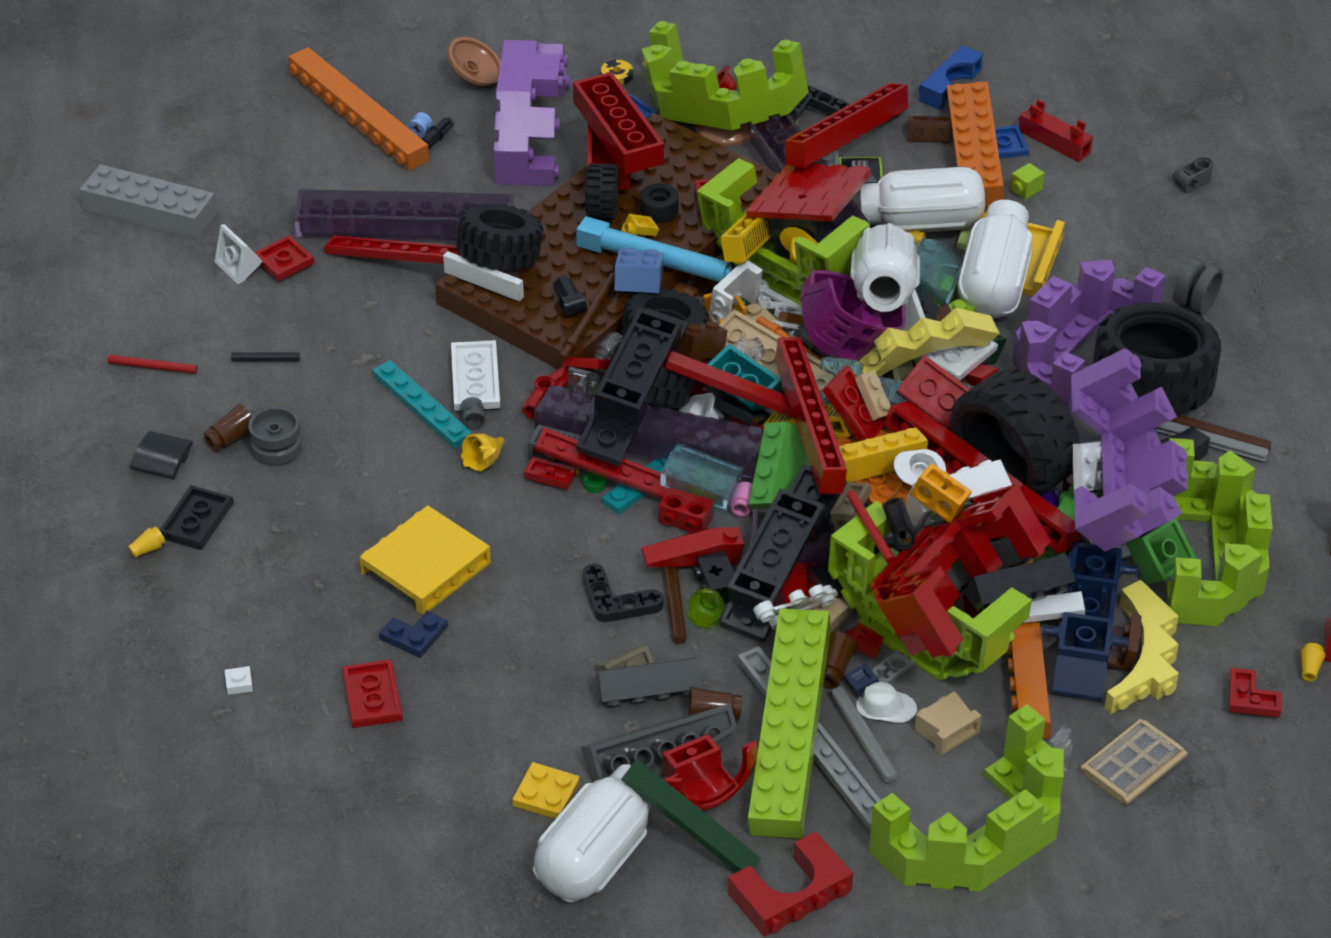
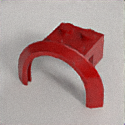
(699, 775)

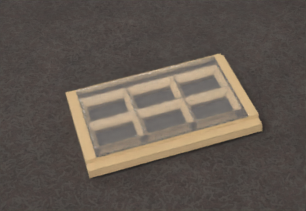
(1133, 761)

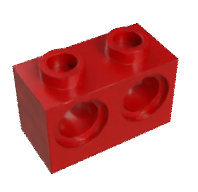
(685, 510)

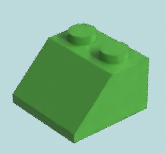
(1157, 549)

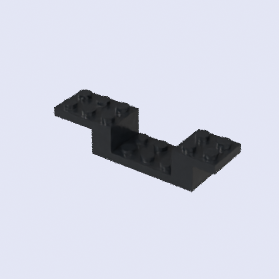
(627, 383)
(774, 551)

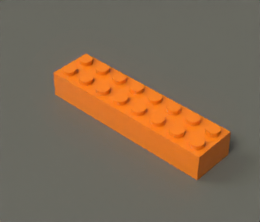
(975, 135)

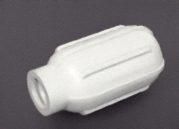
(925, 199)
(996, 260)
(885, 267)
(591, 838)

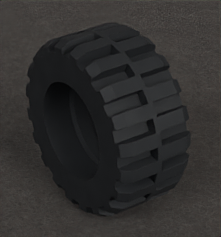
(499, 237)
(666, 302)
(669, 388)

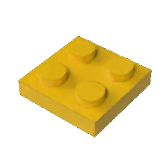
(546, 790)

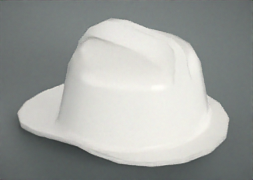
(702, 406)
(912, 464)
(886, 704)

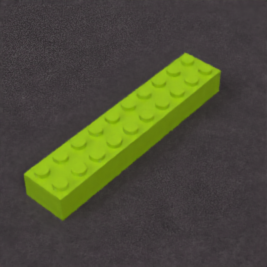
(790, 724)

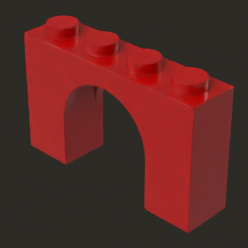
(773, 909)

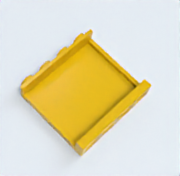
(1045, 247)
(427, 558)

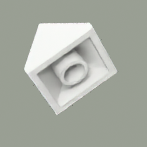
(235, 256)

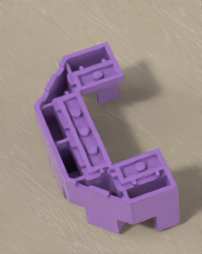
(527, 72)
(1067, 314)
(1136, 467)

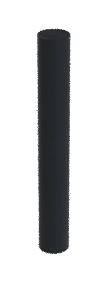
(265, 356)

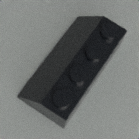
(1030, 579)

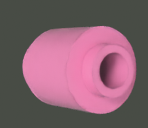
(740, 499)

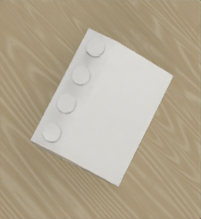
(979, 479)

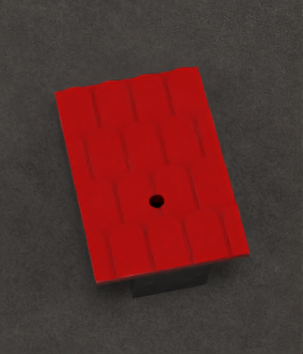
(807, 199)

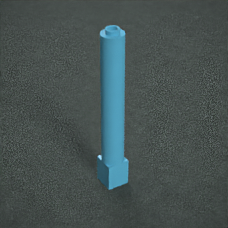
(598, 235)

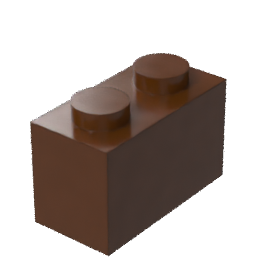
(703, 341)

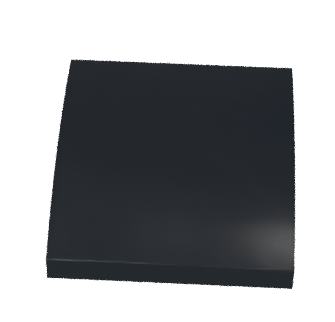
(160, 454)

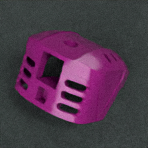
(839, 320)

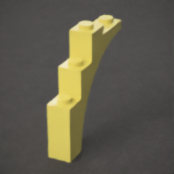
(927, 336)
(1158, 649)

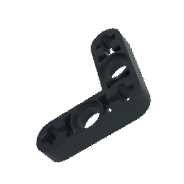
(814, 100)
(614, 604)

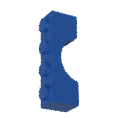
(962, 64)

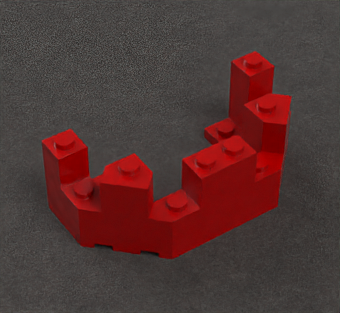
(916, 586)

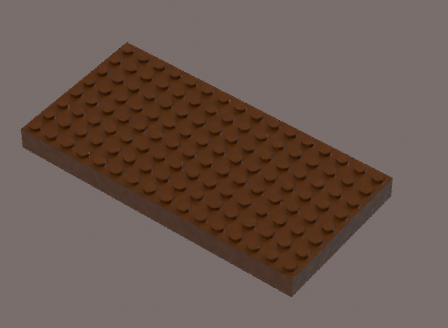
(537, 320)

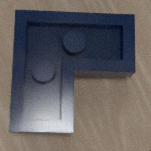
(415, 638)

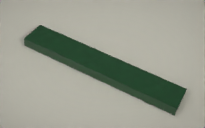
(689, 817)

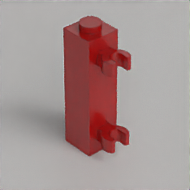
(1055, 133)

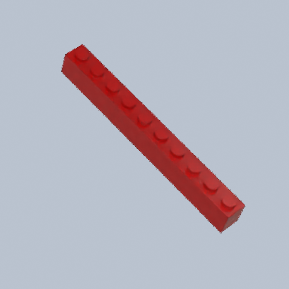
(846, 125)
(810, 416)
(959, 454)

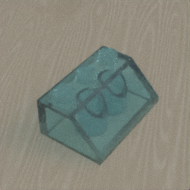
(938, 270)
(701, 475)

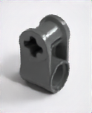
(1194, 173)

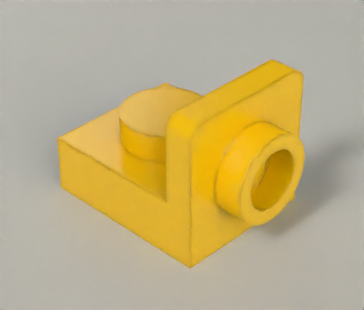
(640, 225)

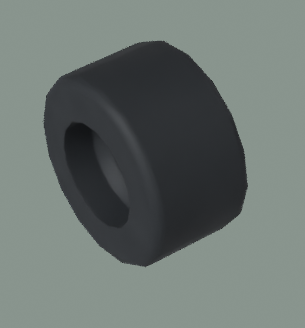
(659, 202)

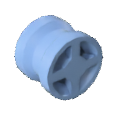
(420, 124)

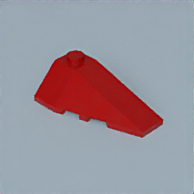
(685, 548)

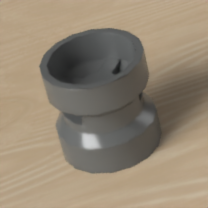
(472, 413)

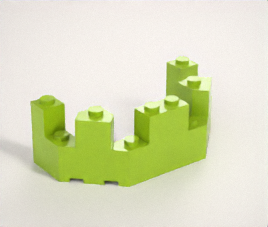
(692, 90)
(721, 208)
(1239, 540)
(983, 637)
(1027, 774)

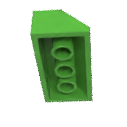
(777, 464)

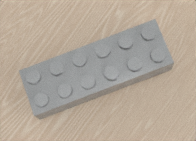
(148, 201)

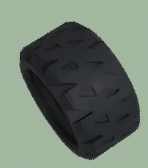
(1174, 350)
(1022, 407)

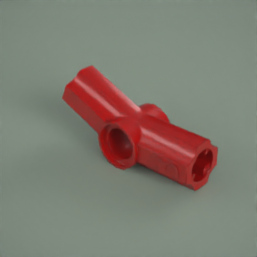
(541, 385)

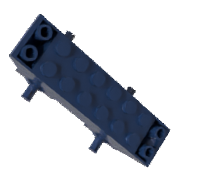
(1089, 637)

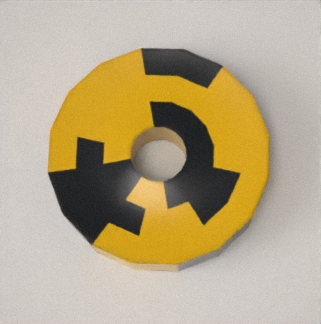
(621, 69)

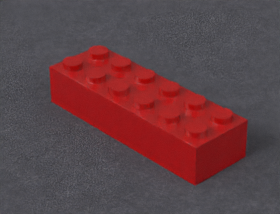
(618, 123)

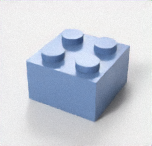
(639, 270)

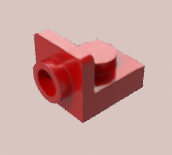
(867, 640)

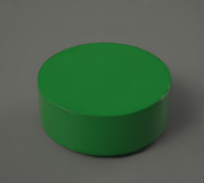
(594, 483)

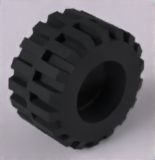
(601, 191)

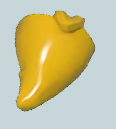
(481, 451)

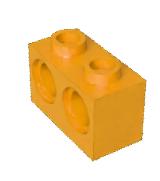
(940, 492)

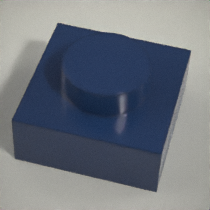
(860, 679)

